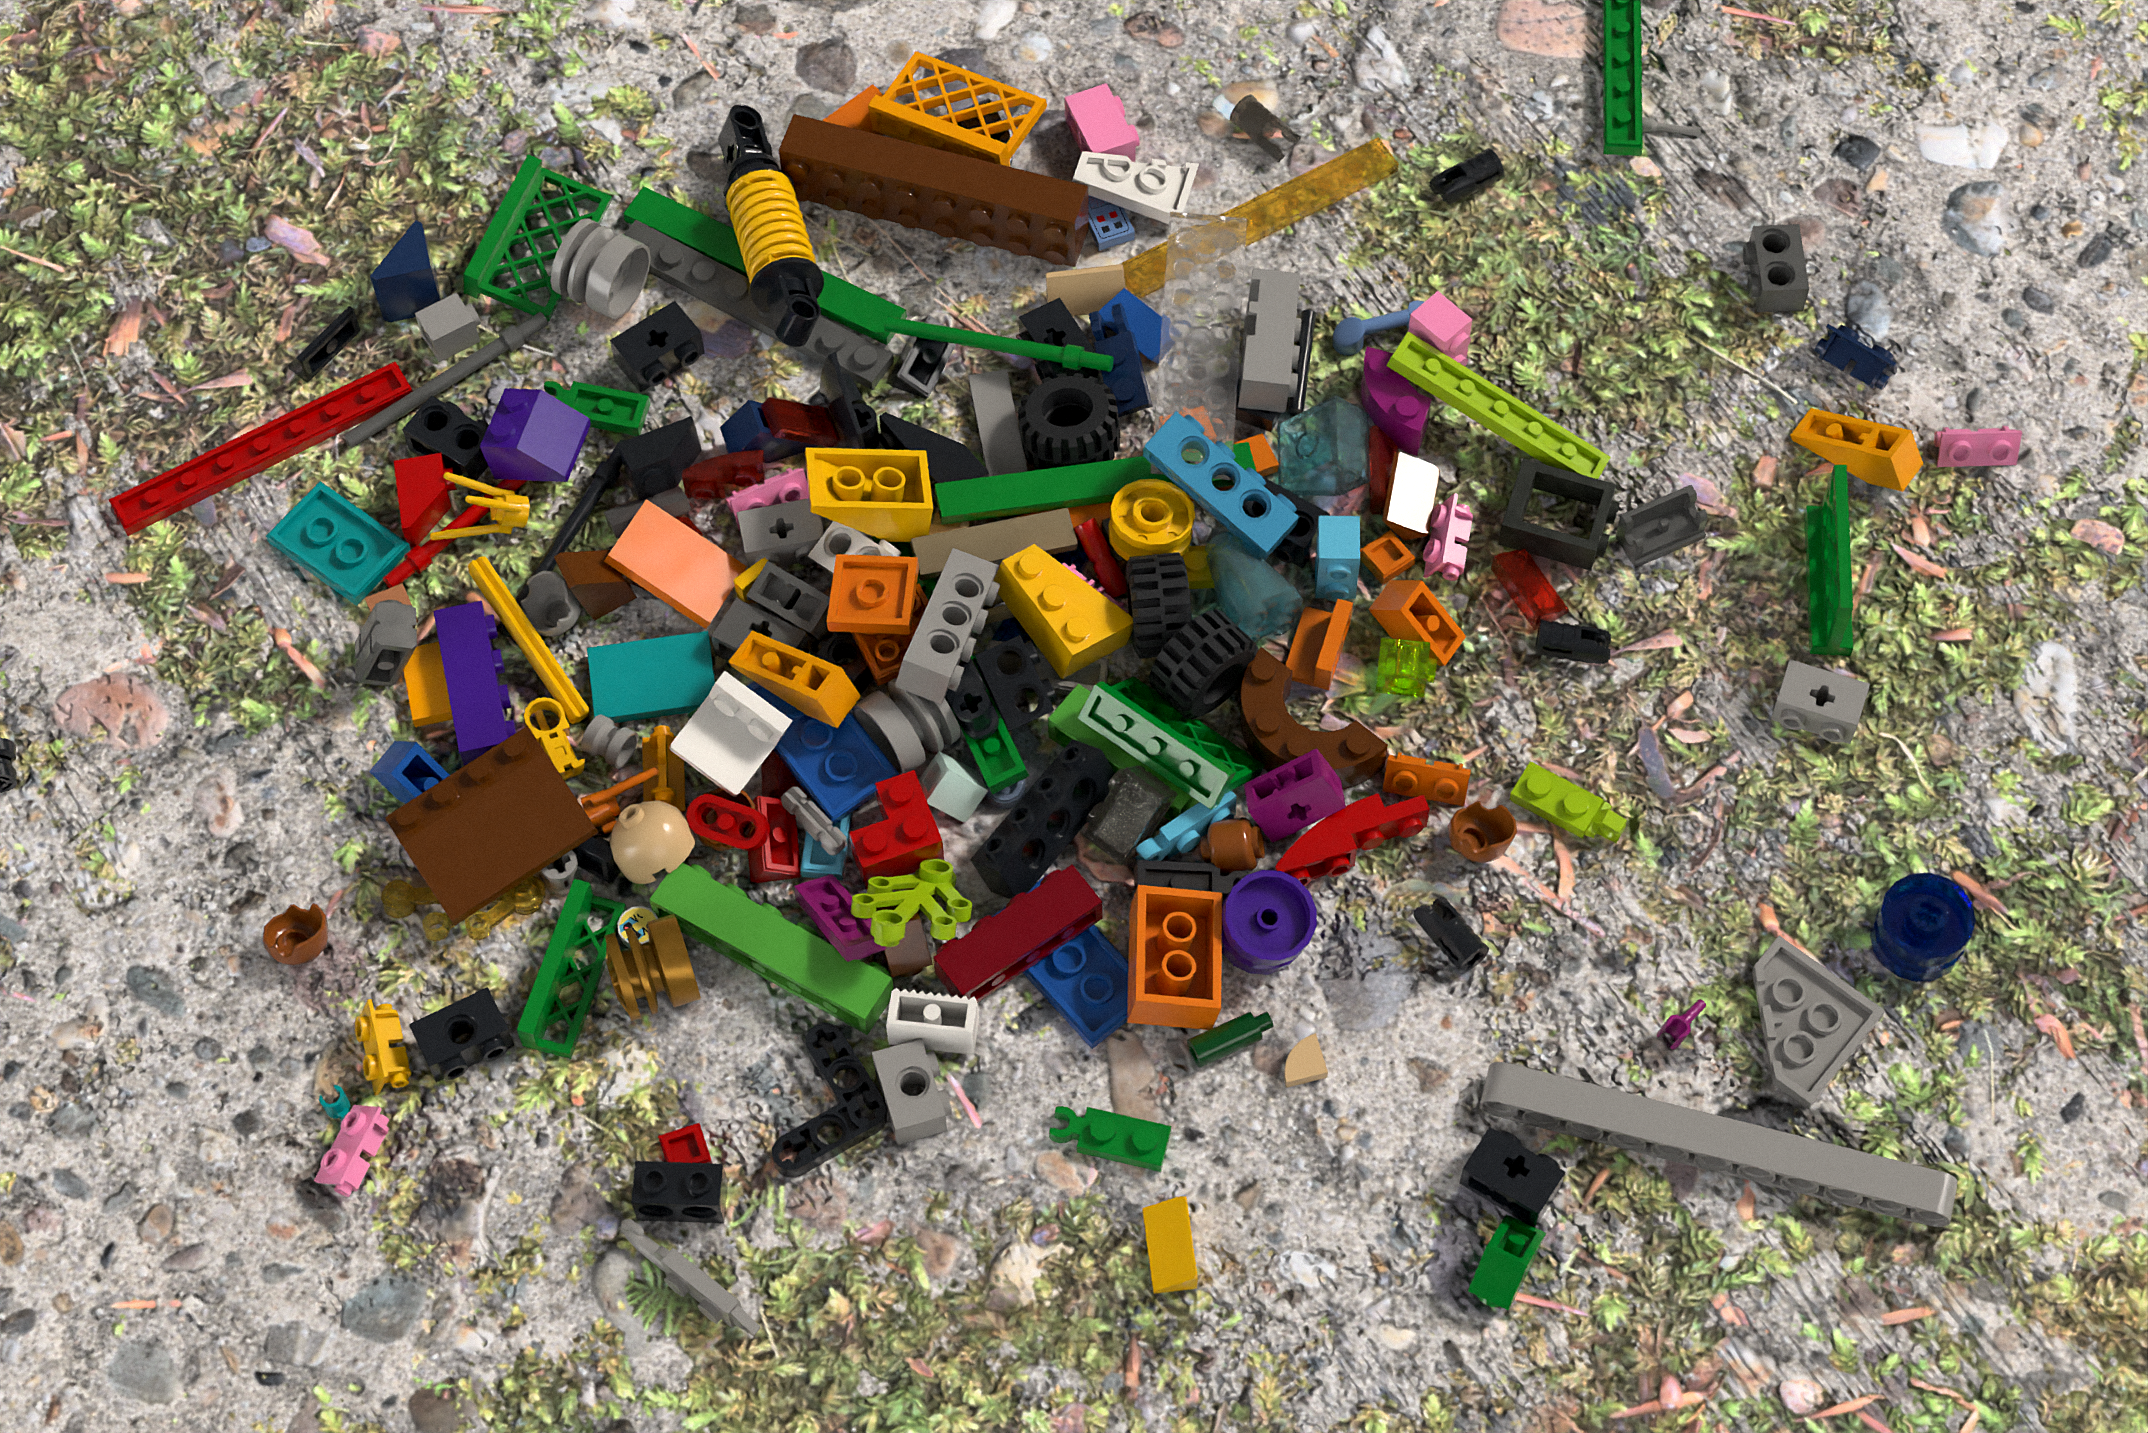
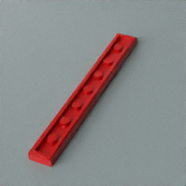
(259, 449)

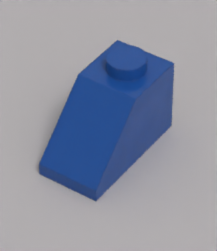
(407, 770)

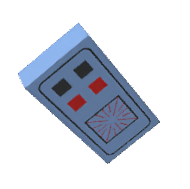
(1108, 224)

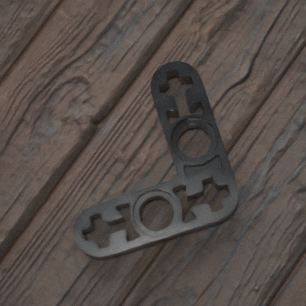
(843, 1115)

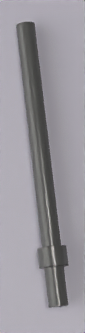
(509, 339)

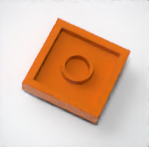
(873, 594)

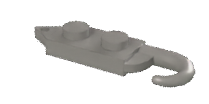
(686, 1278)

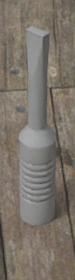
(1651, 125)

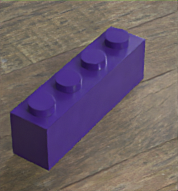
(473, 679)

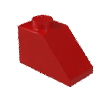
(422, 494)

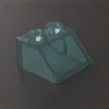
(1324, 450)

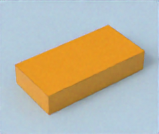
(427, 686)

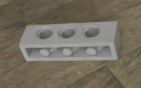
(947, 627)

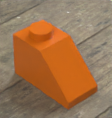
(1413, 613)

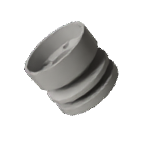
(600, 268)
(906, 724)

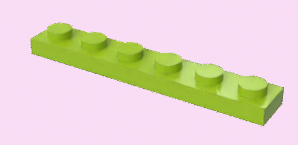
(1495, 408)

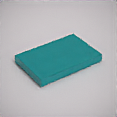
(338, 543)
(651, 676)

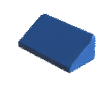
(1142, 321)

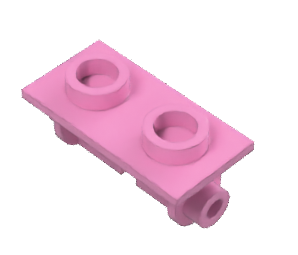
(1978, 447)
(778, 489)
(1448, 523)
(360, 1131)

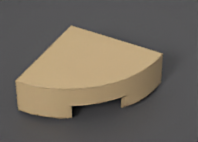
(1305, 1063)

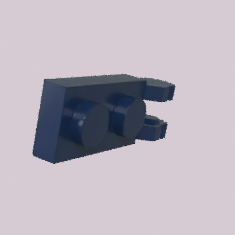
(1127, 375)

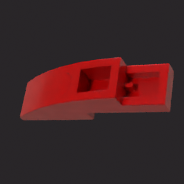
(1365, 824)

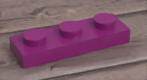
(830, 910)

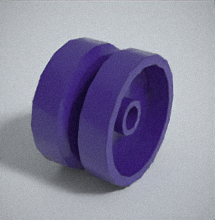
(1279, 902)

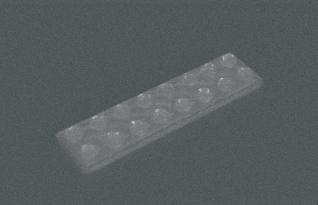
(1201, 325)

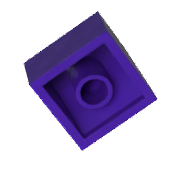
(533, 437)

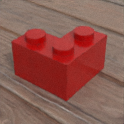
(903, 836)

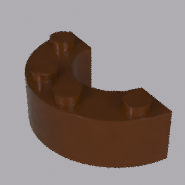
(1278, 739)

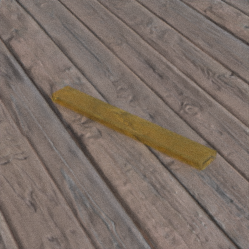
(1280, 206)

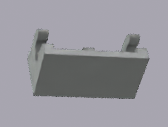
(1661, 526)

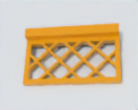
(915, 126)

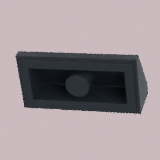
(326, 345)
(920, 364)

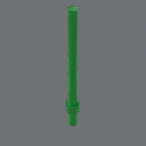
(1070, 356)

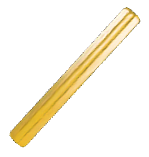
(528, 639)

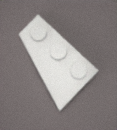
(1137, 186)

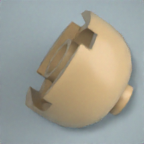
(650, 839)

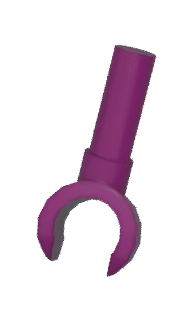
(1679, 1026)

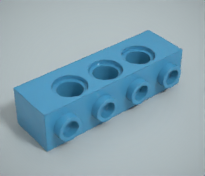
(1185, 433)

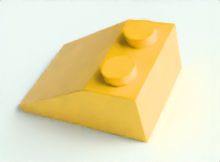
(872, 490)

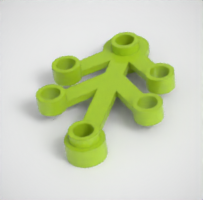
(932, 878)

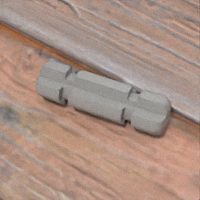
(814, 821)

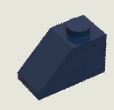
(750, 432)

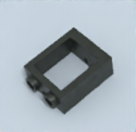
(1552, 543)

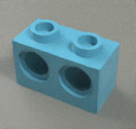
(1337, 557)

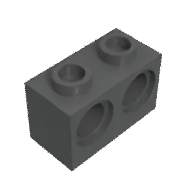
(1782, 267)
(792, 600)

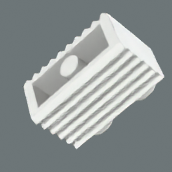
(940, 1021)

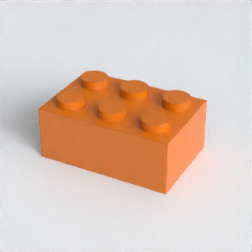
(1175, 957)

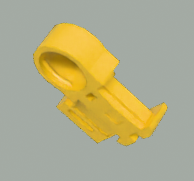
(555, 740)

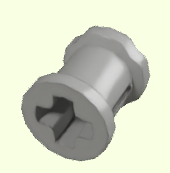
(555, 881)

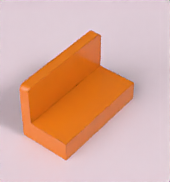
(1319, 644)

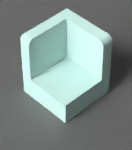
(952, 786)

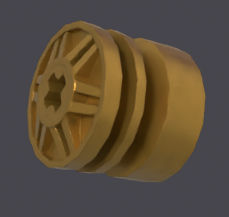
(652, 967)

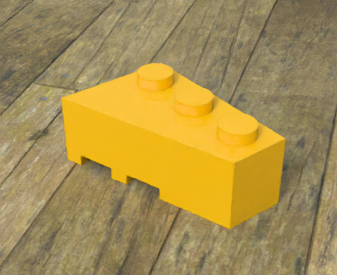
(1061, 611)

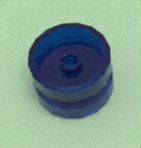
(1922, 927)

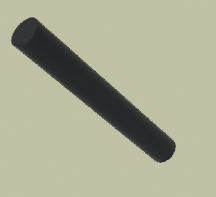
(1297, 403)

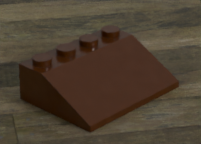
(491, 825)

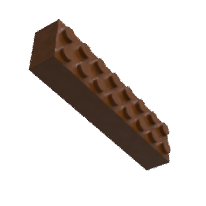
(936, 190)

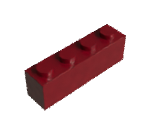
(1018, 935)

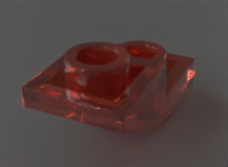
(710, 477)

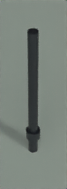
(604, 478)

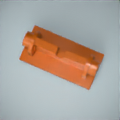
(1415, 778)

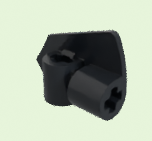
(848, 407)

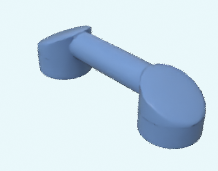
(1350, 332)

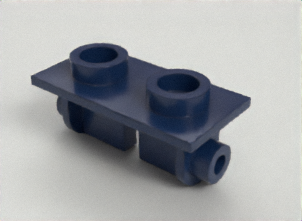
(1870, 362)

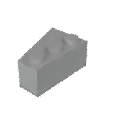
(1269, 341)

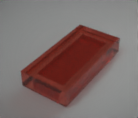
(800, 422)

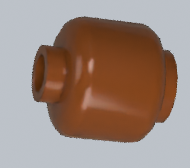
(1233, 845)

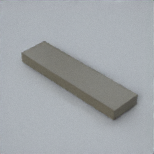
(996, 540)

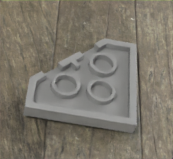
(1808, 1020)

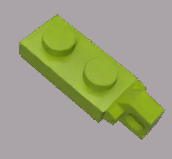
(1566, 804)

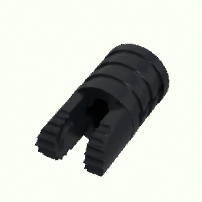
(1468, 176)
(1572, 642)
(1451, 934)

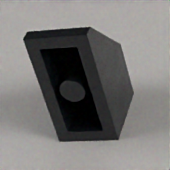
(659, 456)

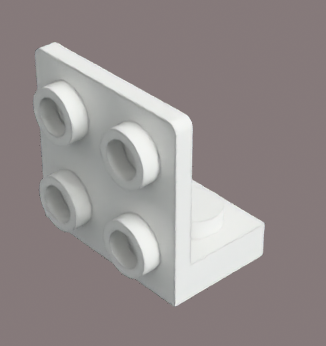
(730, 734)

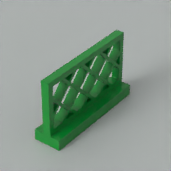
(506, 225)
(1830, 570)
(1168, 743)

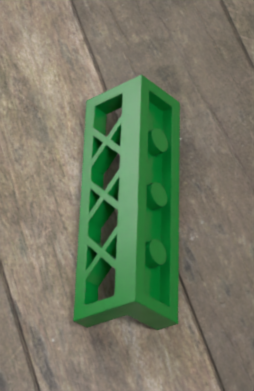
(555, 967)

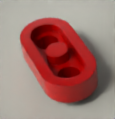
(729, 822)

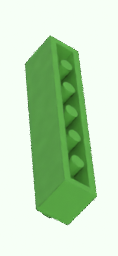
(773, 946)

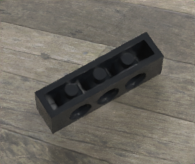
(1044, 820)

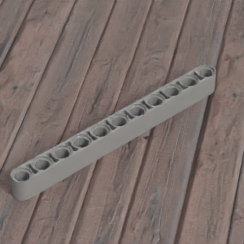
(1719, 1144)

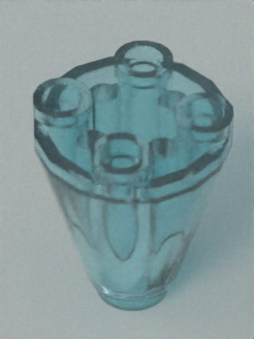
(1250, 588)

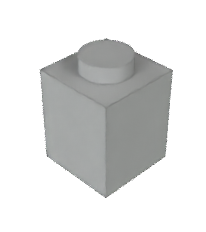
(448, 326)

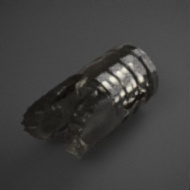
(1261, 125)

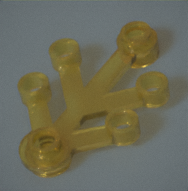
(507, 904)

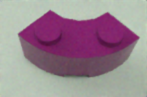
(1394, 402)

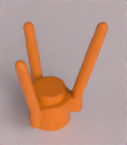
(603, 805)

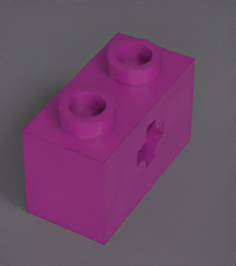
(1294, 795)

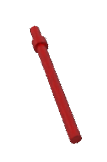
(421, 556)

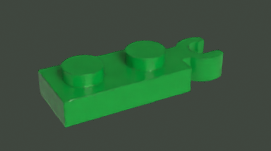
(604, 406)
(1114, 1137)

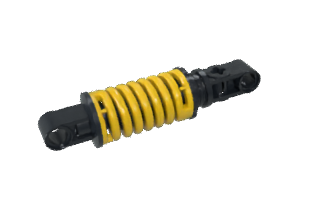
(769, 228)

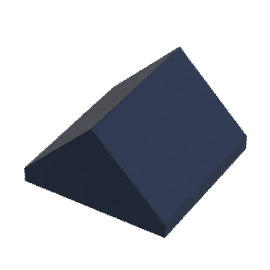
(406, 277)

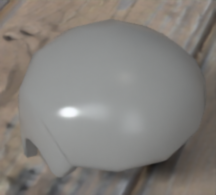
(550, 604)

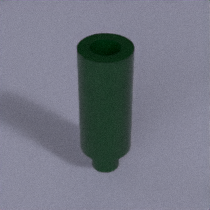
(1228, 1038)

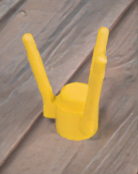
(505, 508)

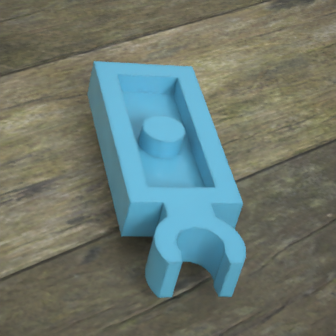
(1186, 830)

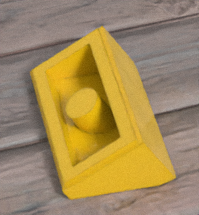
(1170, 1246)

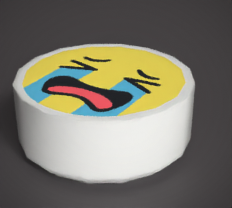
(637, 919)

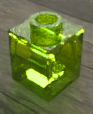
(1404, 667)

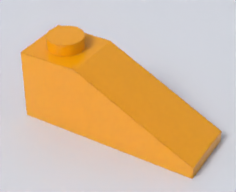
(1871, 450)
(797, 678)

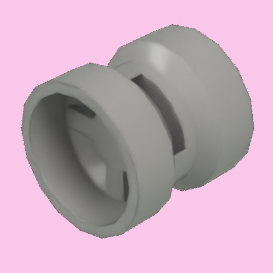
(609, 741)

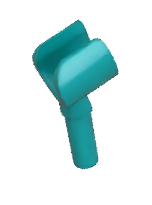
(340, 1107)

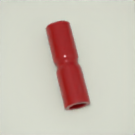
(1100, 555)

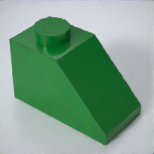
(1506, 1262)

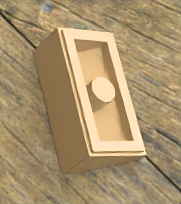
(1085, 288)

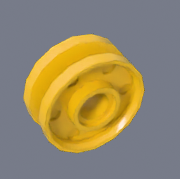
(1150, 519)

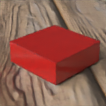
(685, 1145)

